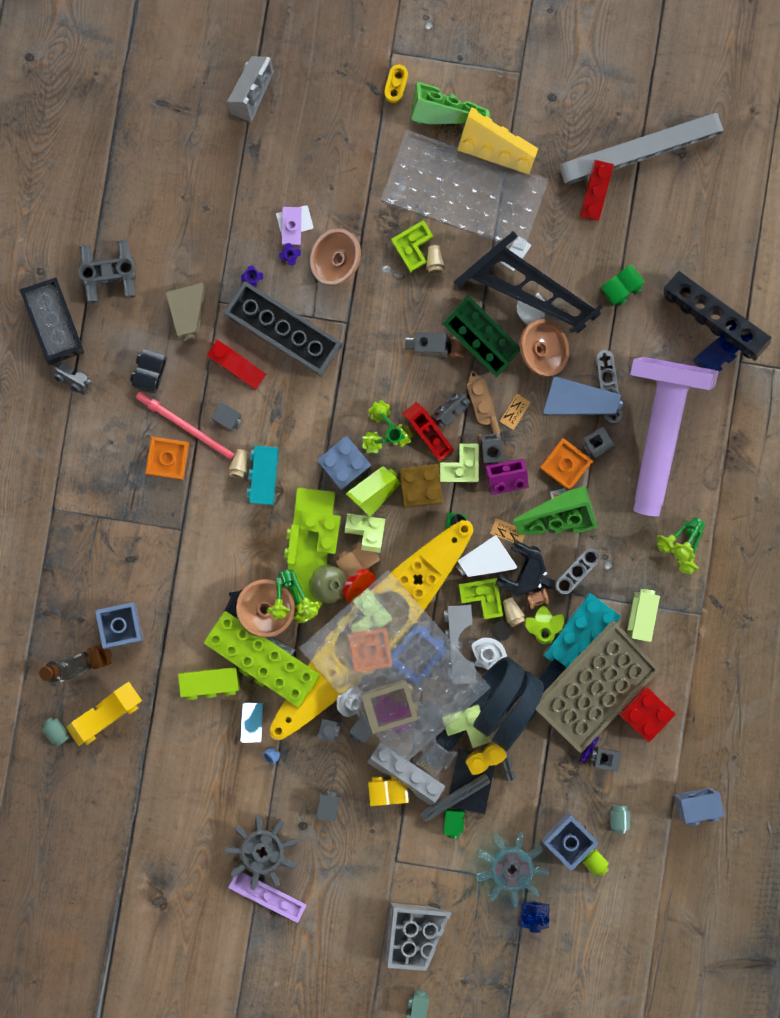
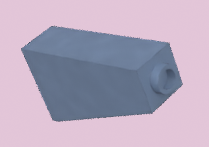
(577, 399)

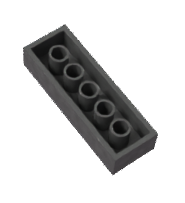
(283, 329)

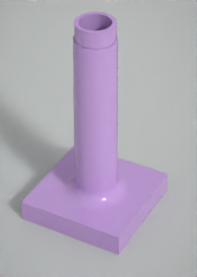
(667, 410)

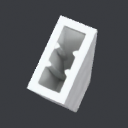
(486, 559)

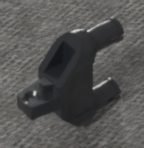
(531, 575)

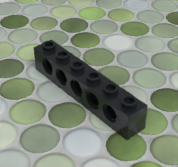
(713, 306)

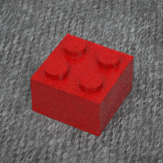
(647, 714)

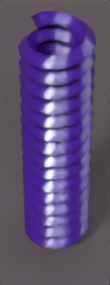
(588, 750)

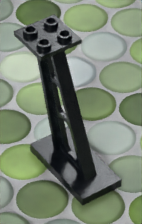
(500, 253)

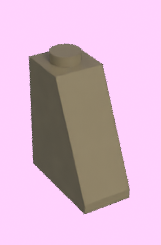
(186, 309)

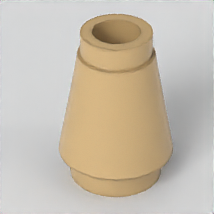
(434, 261)
(238, 466)
(513, 612)

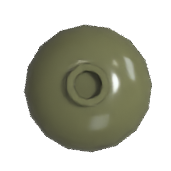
(327, 584)

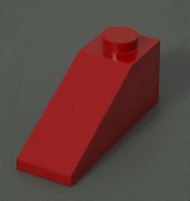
(236, 364)
(427, 431)

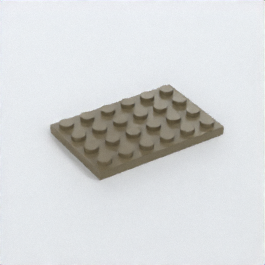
(596, 686)

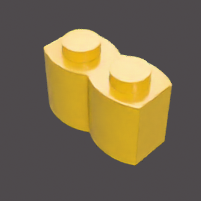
(481, 759)
(387, 791)

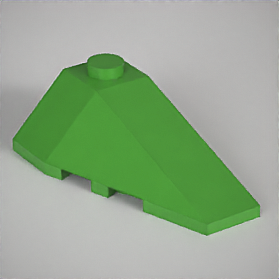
(433, 107)
(563, 513)

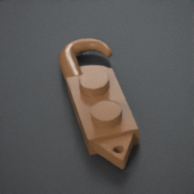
(482, 402)

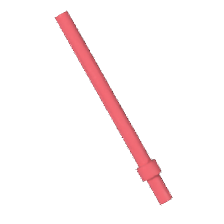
(154, 406)

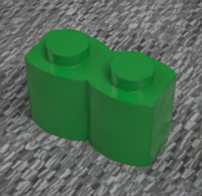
(622, 285)

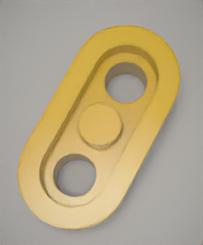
(396, 85)

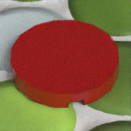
(357, 584)

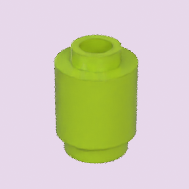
(596, 863)

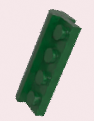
(481, 335)

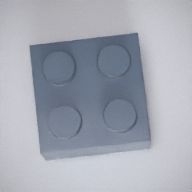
(344, 463)
(119, 625)
(699, 806)
(569, 841)

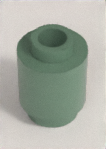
(55, 731)
(620, 819)

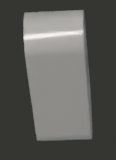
(585, 569)

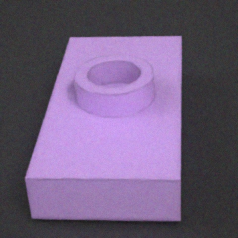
(291, 226)

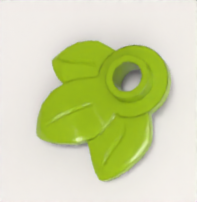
(545, 623)

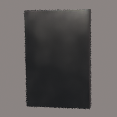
(462, 775)

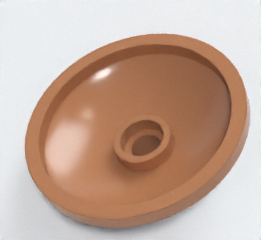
(328, 253)
(551, 347)
(263, 595)

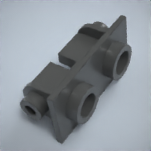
(63, 374)
(456, 402)

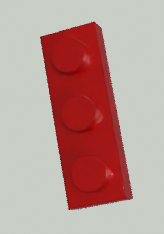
(596, 190)

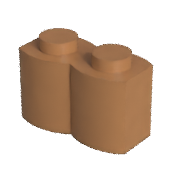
(356, 560)

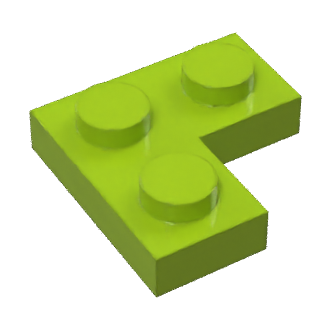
(408, 242)
(326, 525)
(487, 593)

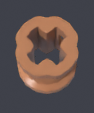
(457, 348)
(537, 598)

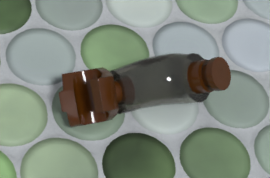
(71, 667)

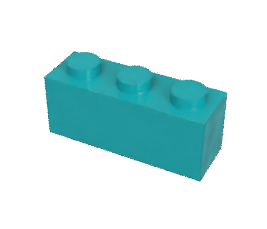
(263, 475)

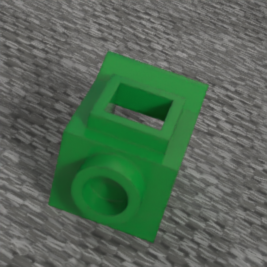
(453, 823)

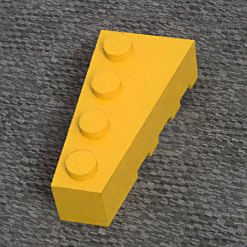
(496, 144)

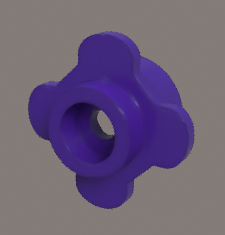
(289, 249)
(252, 271)

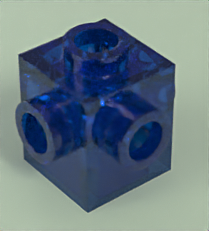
(535, 916)

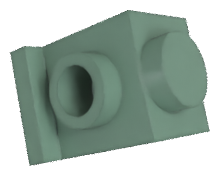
(418, 1004)

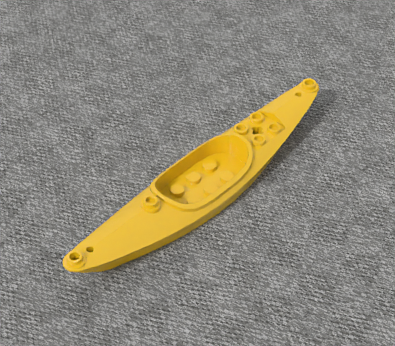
(434, 564)

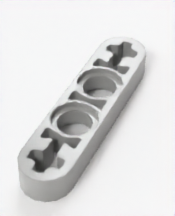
(613, 385)

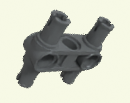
(107, 271)

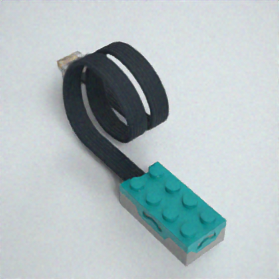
(512, 682)

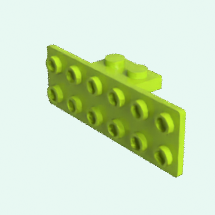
(303, 544)
(262, 660)

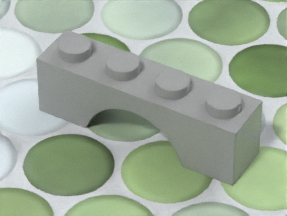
(458, 619)
(418, 781)

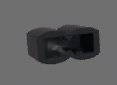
(149, 371)

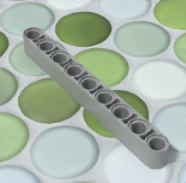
(644, 147)

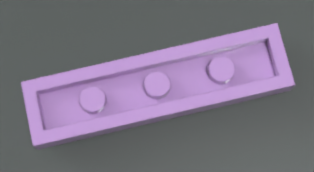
(268, 897)

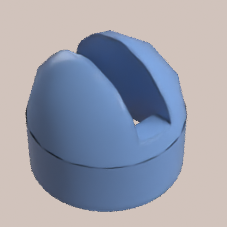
(271, 756)

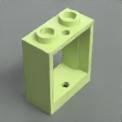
(643, 615)

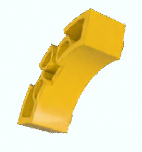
(110, 709)

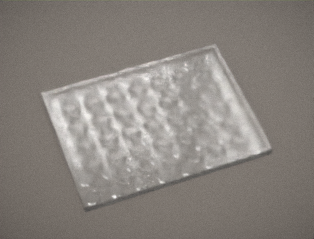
(391, 639)

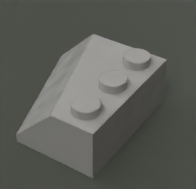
(250, 88)
(413, 935)

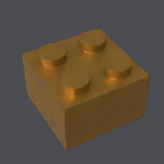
(421, 486)

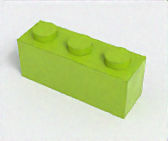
(209, 683)

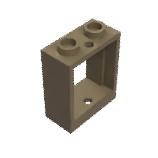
(369, 711)

